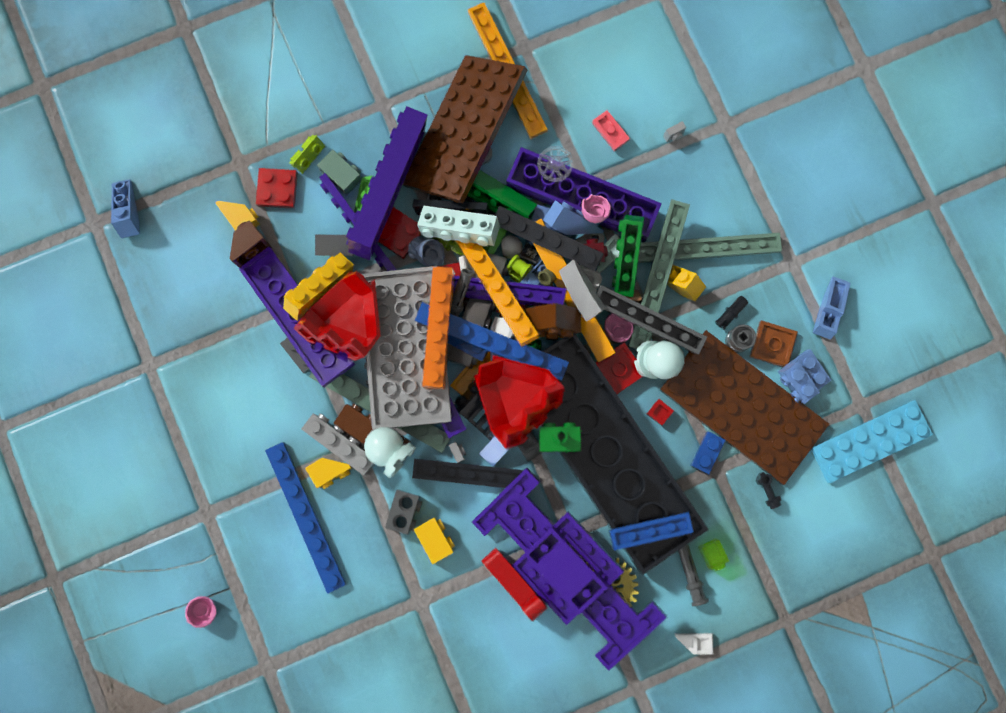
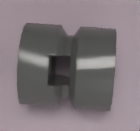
(740, 338)

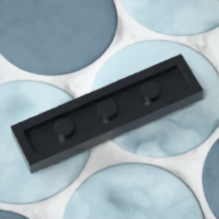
(474, 207)

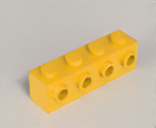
(311, 289)

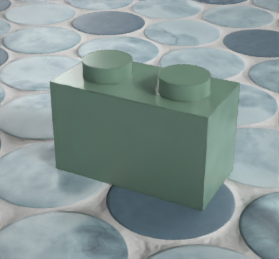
(340, 172)

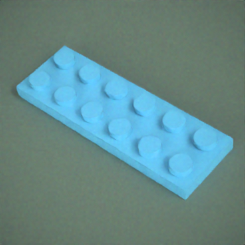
(871, 441)

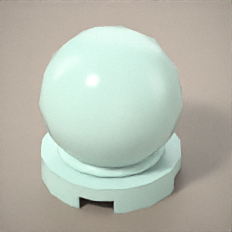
(659, 359)
(387, 449)

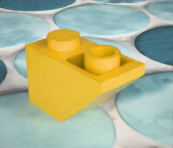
(685, 283)
(326, 470)

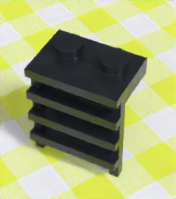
(470, 405)

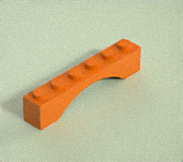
(438, 325)

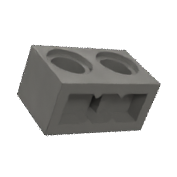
(397, 510)

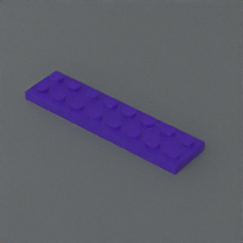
(271, 282)

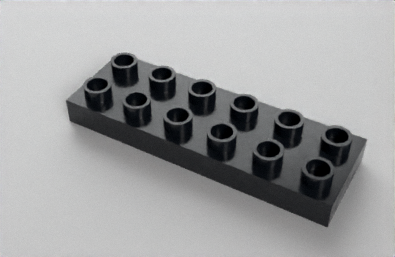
(616, 459)

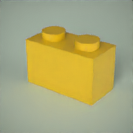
(434, 540)

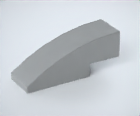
(581, 290)

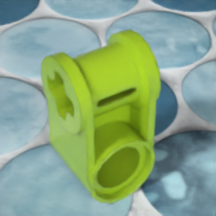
(518, 268)

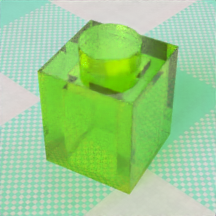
(714, 554)

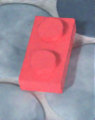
(610, 130)

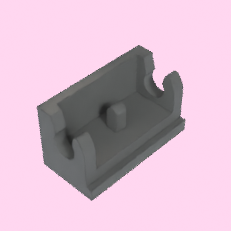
(331, 245)

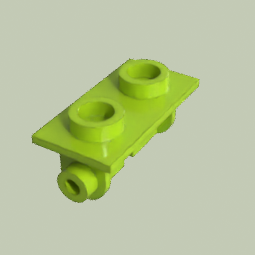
(312, 148)

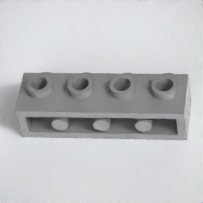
(335, 441)

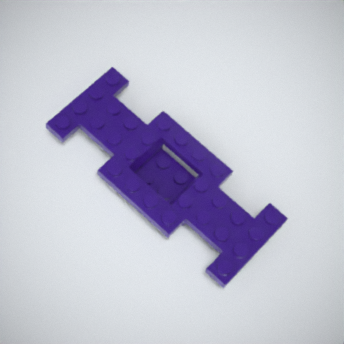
(563, 576)

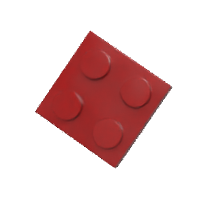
(276, 188)
(399, 233)
(620, 368)

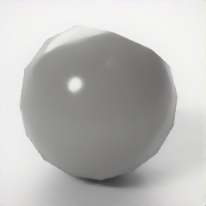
(511, 246)

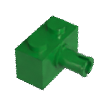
(559, 438)

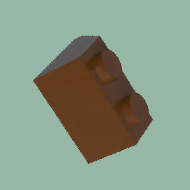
(247, 243)

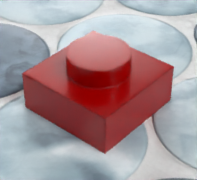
(660, 412)

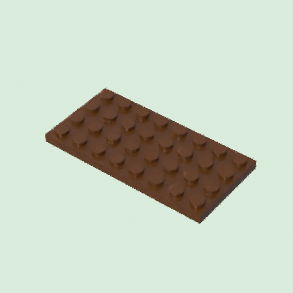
(464, 128)
(745, 408)

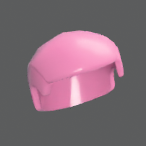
(596, 209)
(617, 329)
(200, 611)

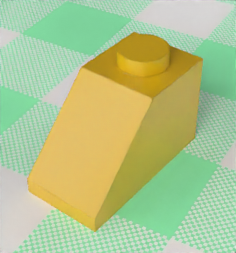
(237, 213)

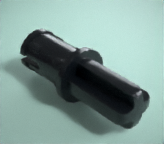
(731, 312)

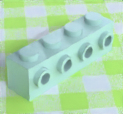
(458, 226)

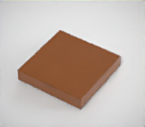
(773, 344)

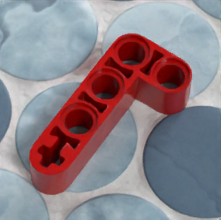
(514, 584)

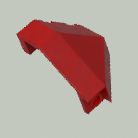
(344, 317)
(516, 398)

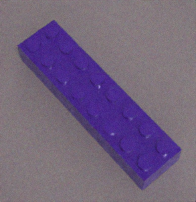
(387, 183)
(578, 186)

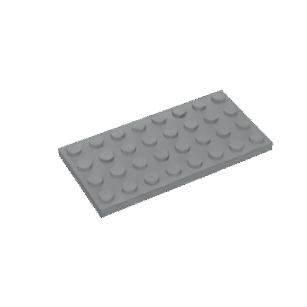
(398, 355)

